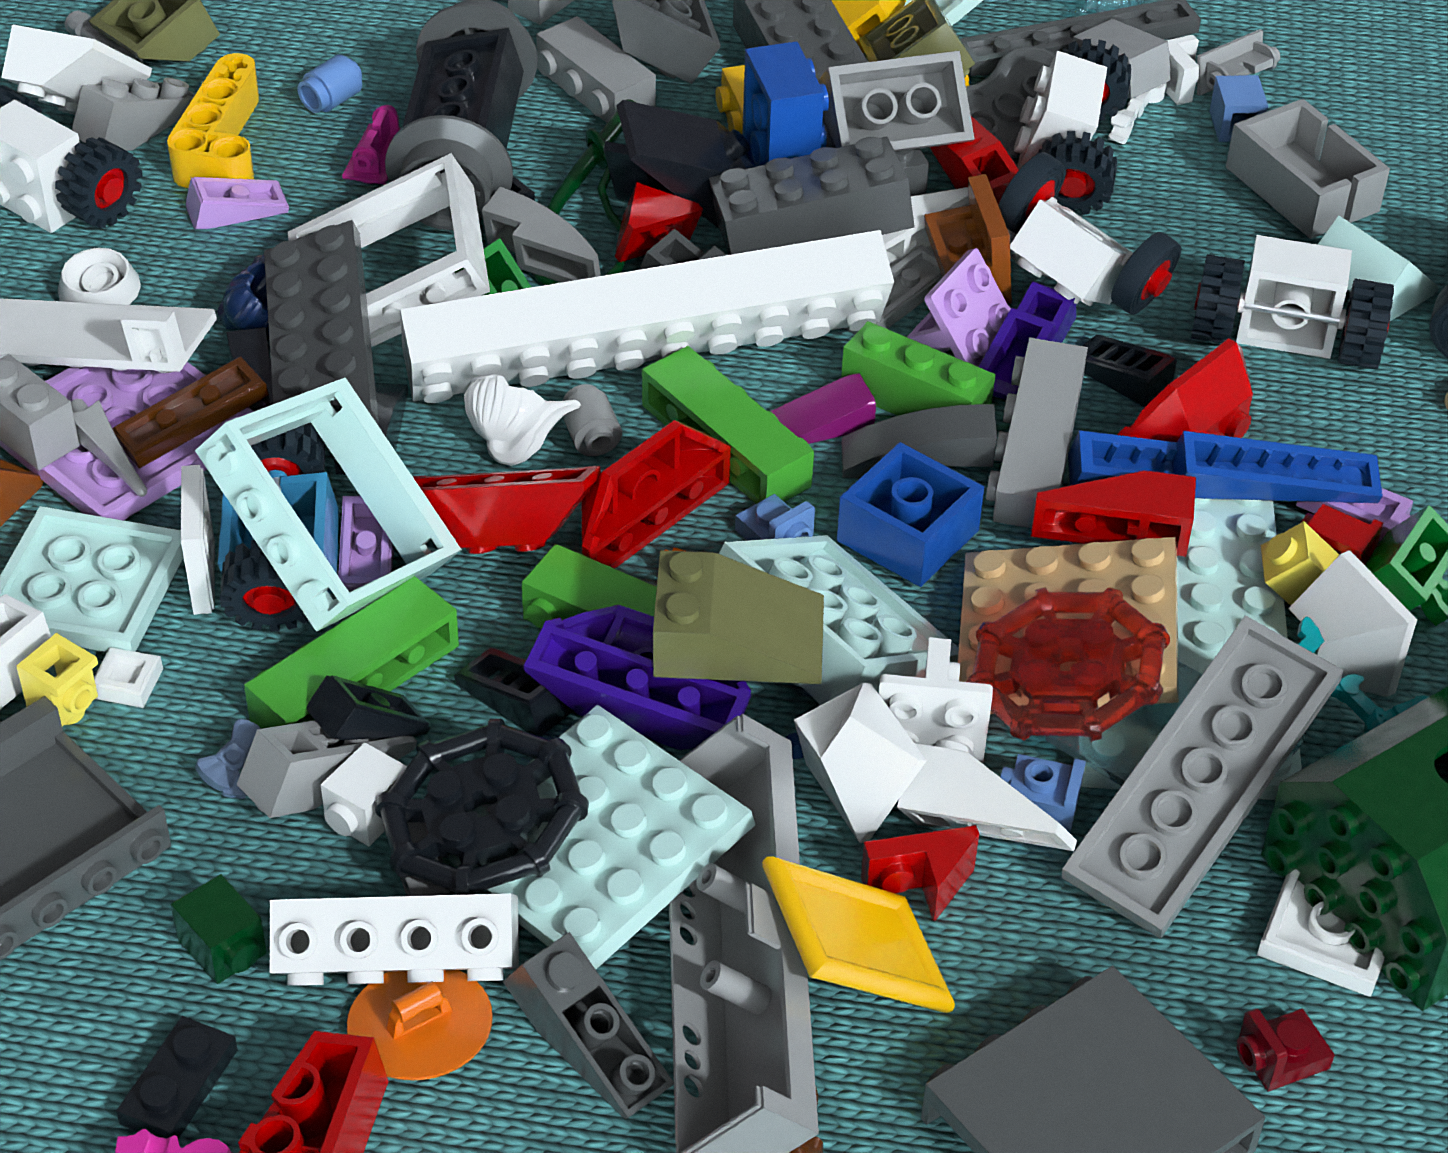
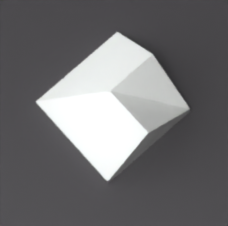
(1360, 623)
(859, 756)

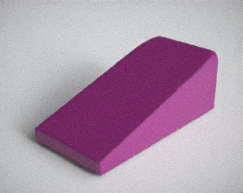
(830, 410)

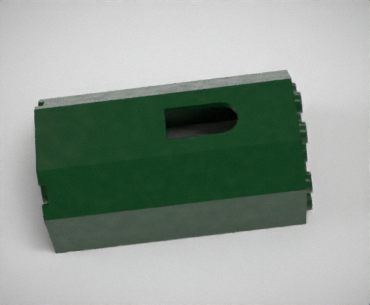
(1375, 844)

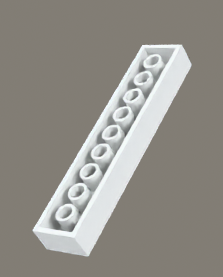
(646, 315)

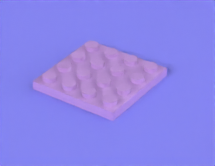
(89, 481)

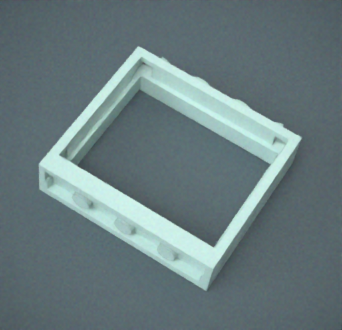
(371, 468)

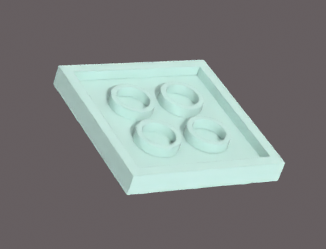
(93, 575)

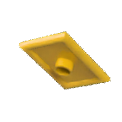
(857, 935)

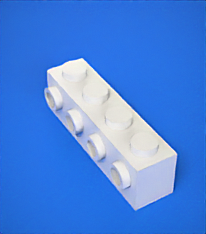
(394, 935)

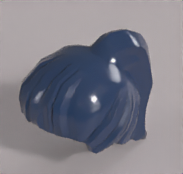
(246, 299)

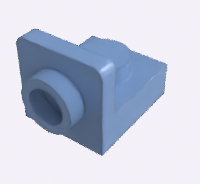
(775, 520)

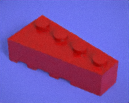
(323, 1099)

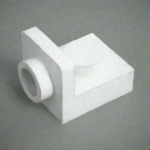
(1183, 69)

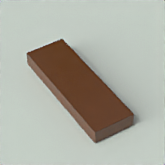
(190, 412)

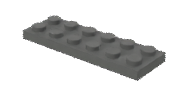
(319, 315)

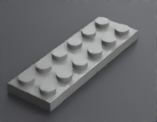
(1202, 776)

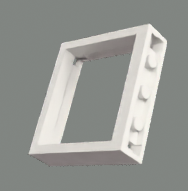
(399, 206)

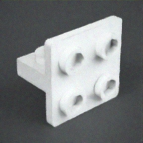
(940, 703)

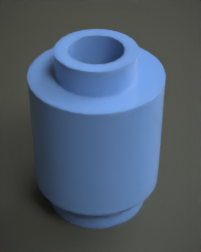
(330, 84)

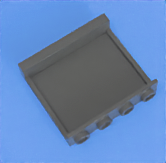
(61, 826)
(1092, 1079)

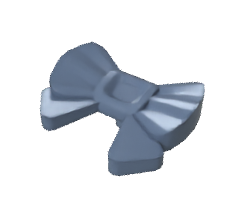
(222, 769)

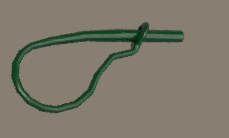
(592, 156)

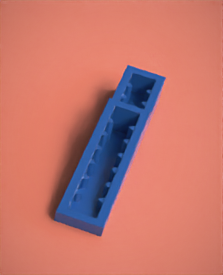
(1232, 466)

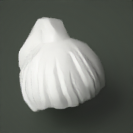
(512, 418)

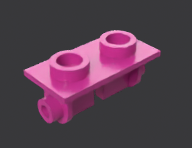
(370, 154)

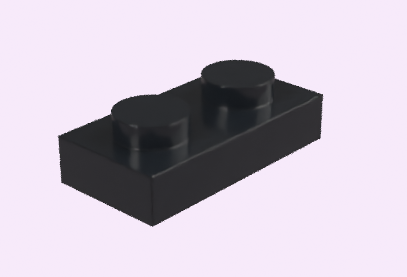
(177, 1079)

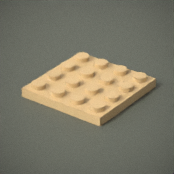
(1007, 578)

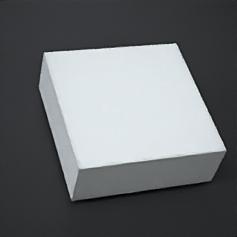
(127, 677)

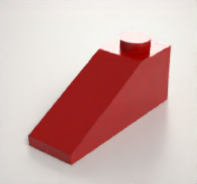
(1119, 509)

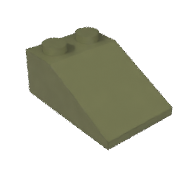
(915, 31)
(733, 622)

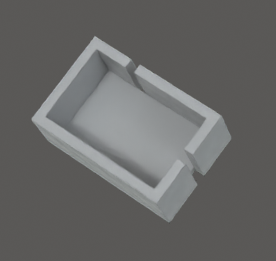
(1280, 162)

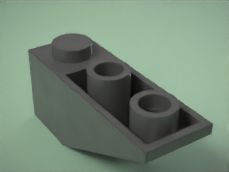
(588, 1026)

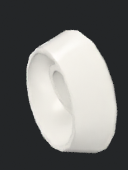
(99, 277)

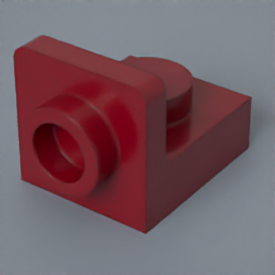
(1282, 1048)

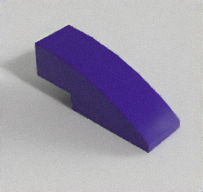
(1040, 315)

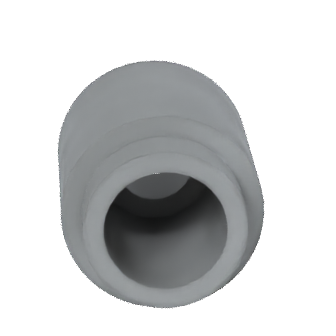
(594, 424)

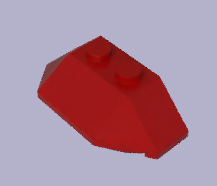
(1204, 399)
(651, 491)
(508, 506)

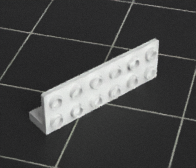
(102, 334)

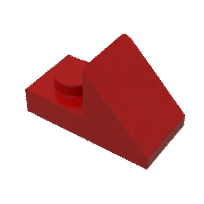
(928, 860)

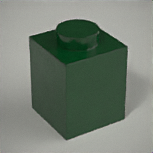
(219, 929)

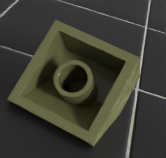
(157, 27)

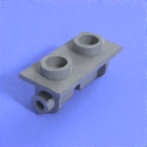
(1236, 58)

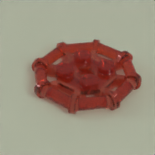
(1067, 700)

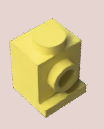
(71, 688)

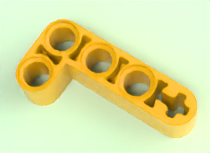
(208, 132)

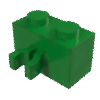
(1413, 562)

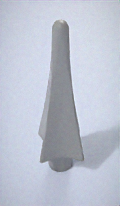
(99, 438)

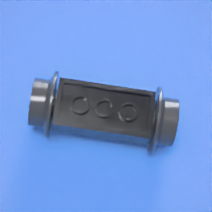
(465, 97)

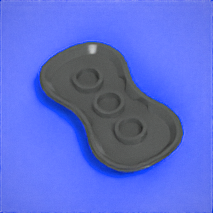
(1001, 96)

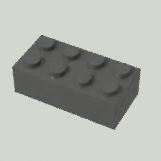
(813, 197)

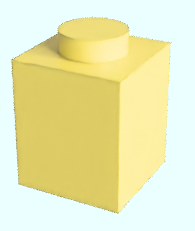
(1295, 561)

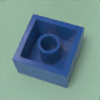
(910, 514)

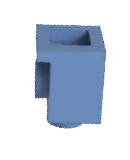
(1048, 785)

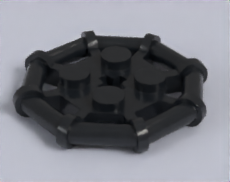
(455, 791)

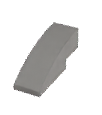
(539, 238)

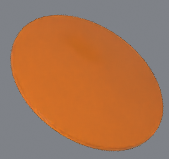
(423, 1026)

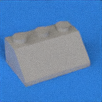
(907, 99)

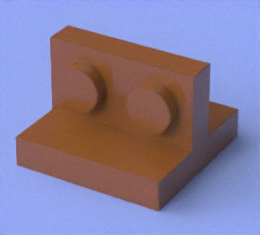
(972, 227)

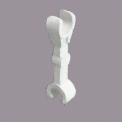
(1125, 118)

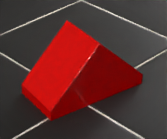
(651, 217)

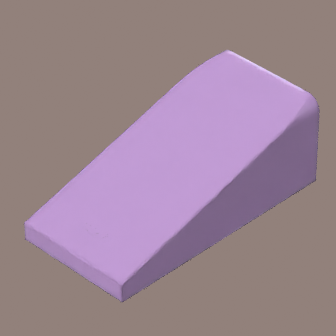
(232, 201)
(364, 545)

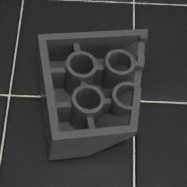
(668, 34)

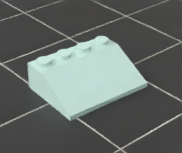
(864, 621)

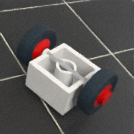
(1075, 252)

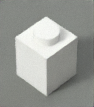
(353, 791)

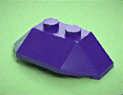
(608, 662)

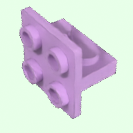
(963, 310)

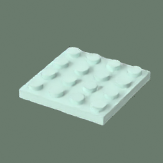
(636, 849)

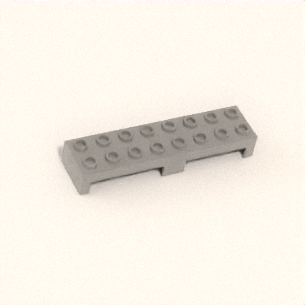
(743, 975)

